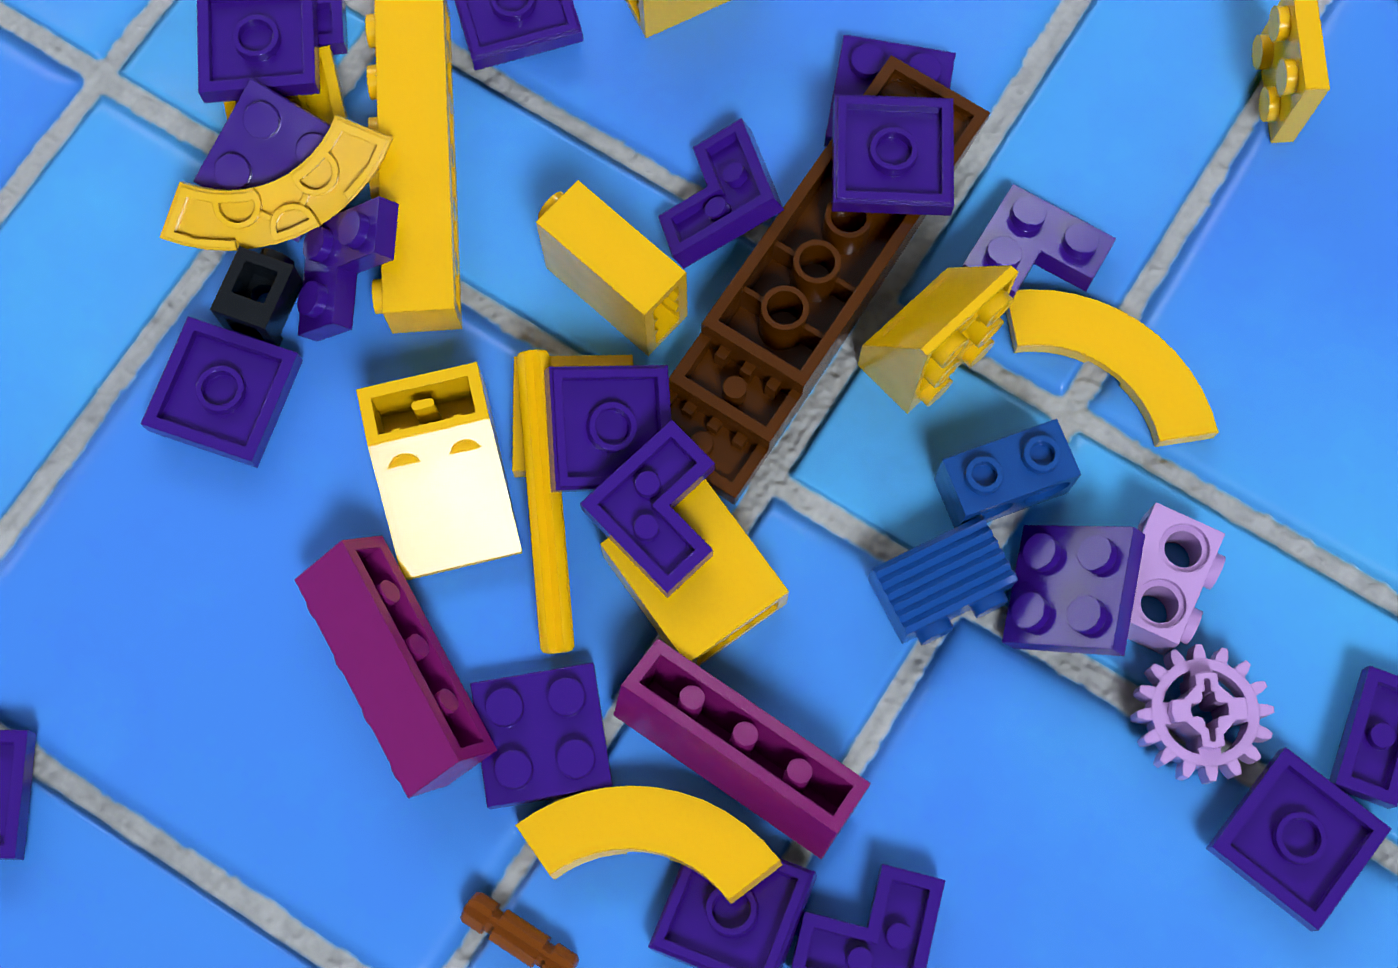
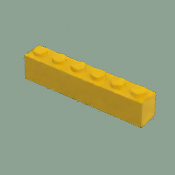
(419, 171)

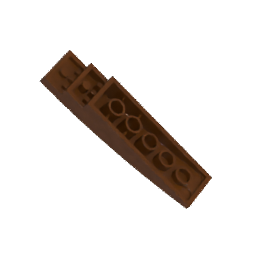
(794, 306)

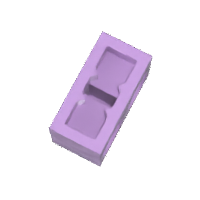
(1173, 585)

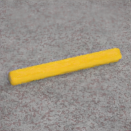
(545, 510)

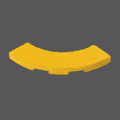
(285, 206)
(1122, 347)
(651, 822)

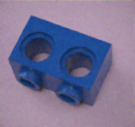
(1007, 474)

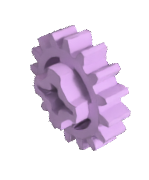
(1202, 739)

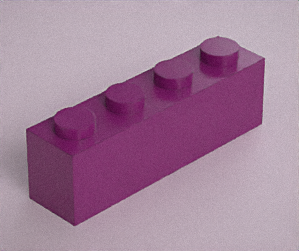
(394, 665)
(739, 748)

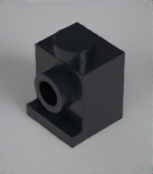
(245, 282)

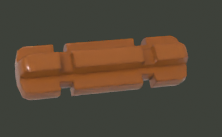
(515, 934)

